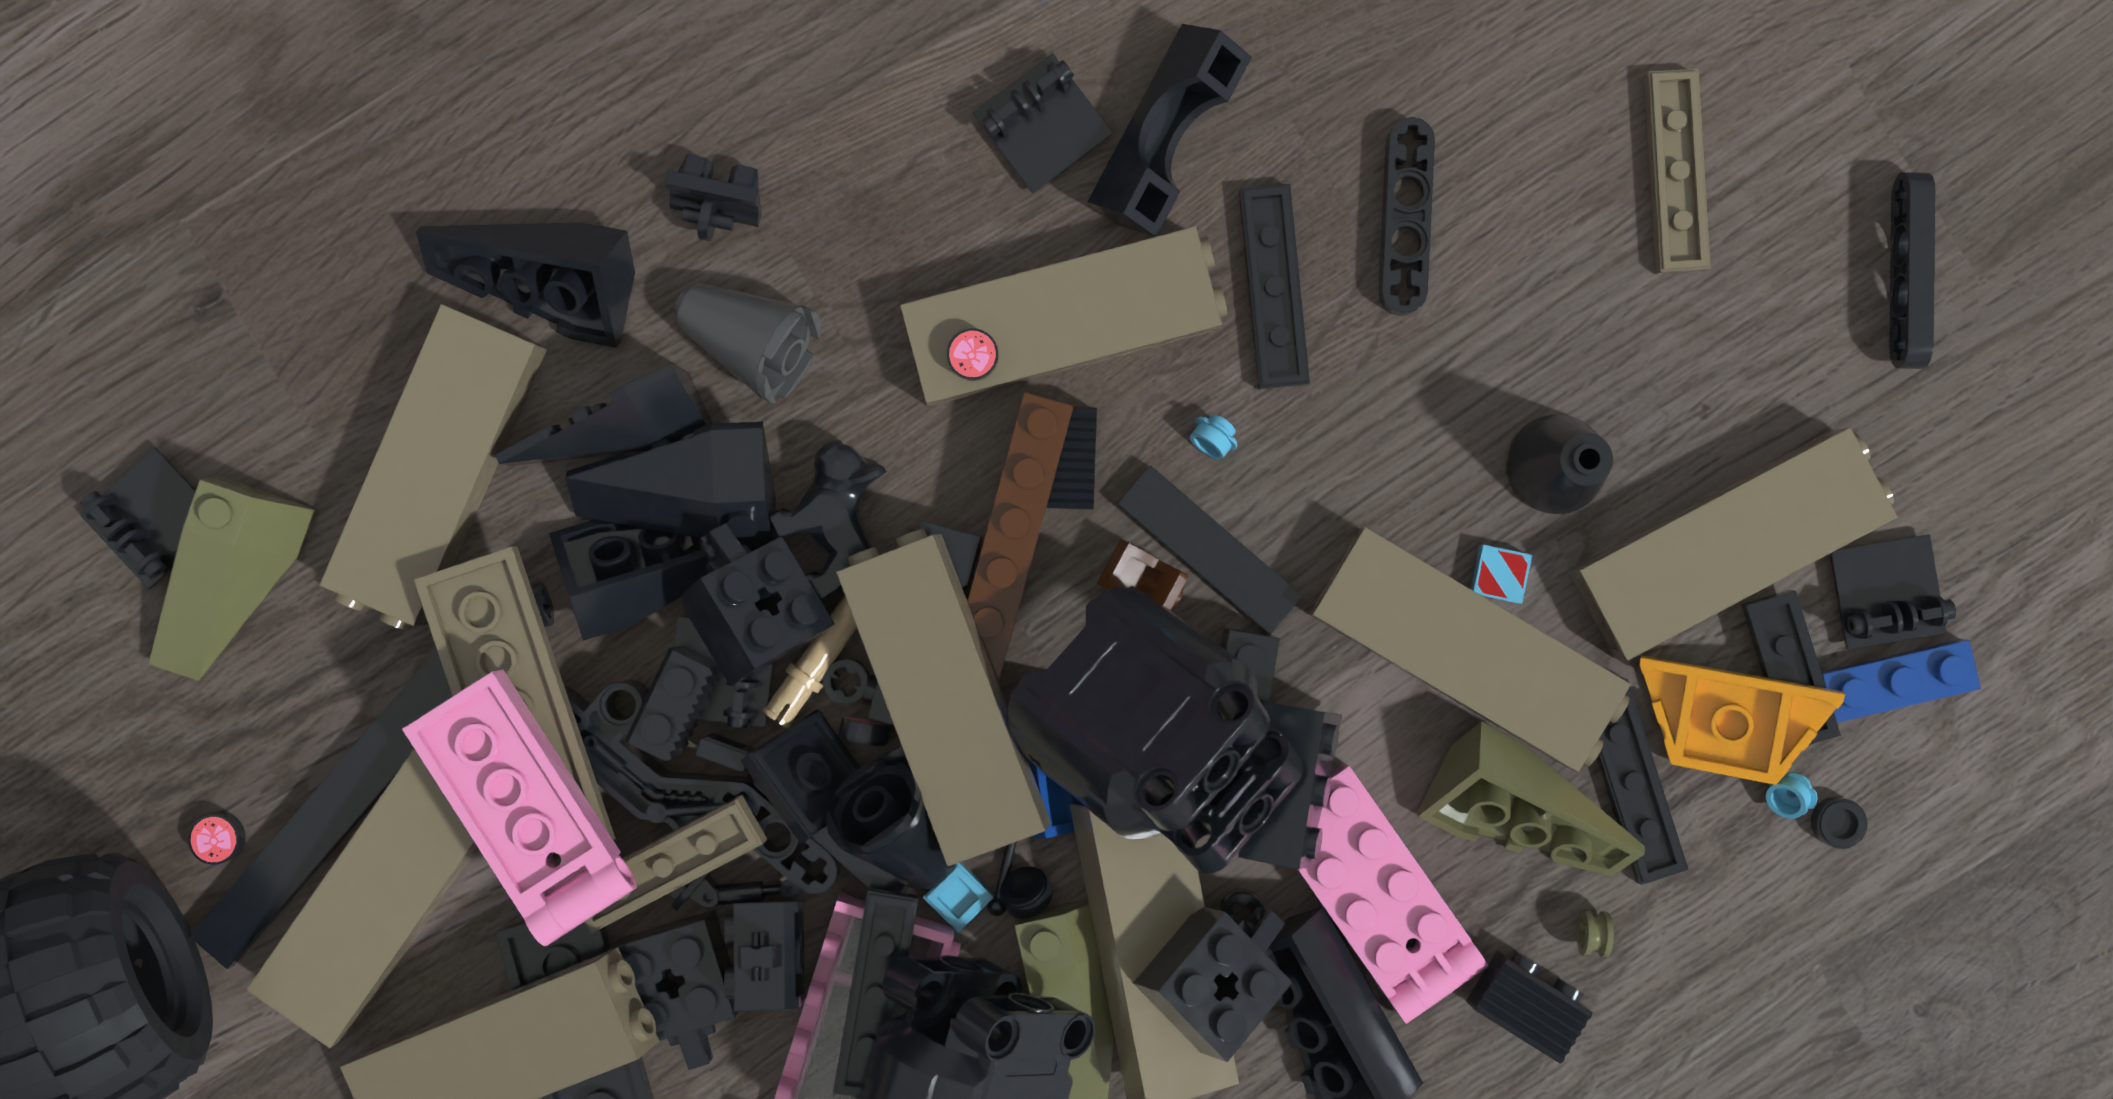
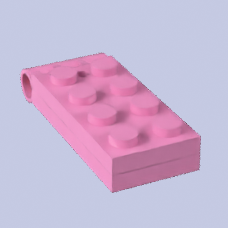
(521, 807)
(1384, 900)

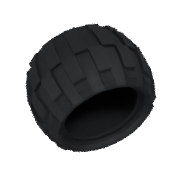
(75, 1003)

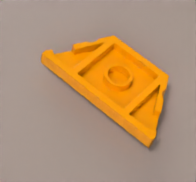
(1734, 719)

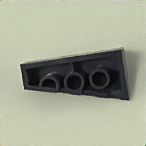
(1336, 1017)

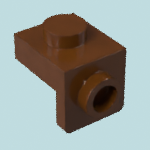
(1136, 568)

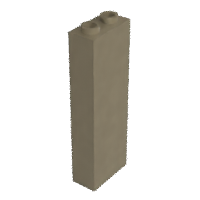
(1070, 313)
(432, 465)
(1733, 543)
(1471, 650)
(943, 696)
(1136, 904)
(367, 908)
(517, 1042)

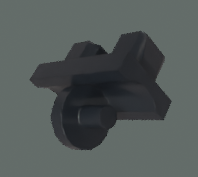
(711, 201)

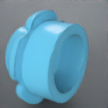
(1214, 436)
(1788, 804)

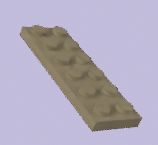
(491, 622)

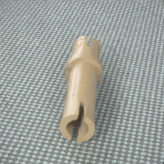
(811, 667)

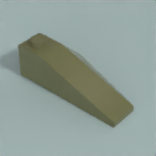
(224, 568)
(1512, 795)
(1065, 963)

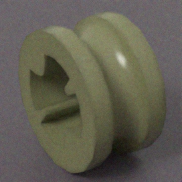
(1595, 933)

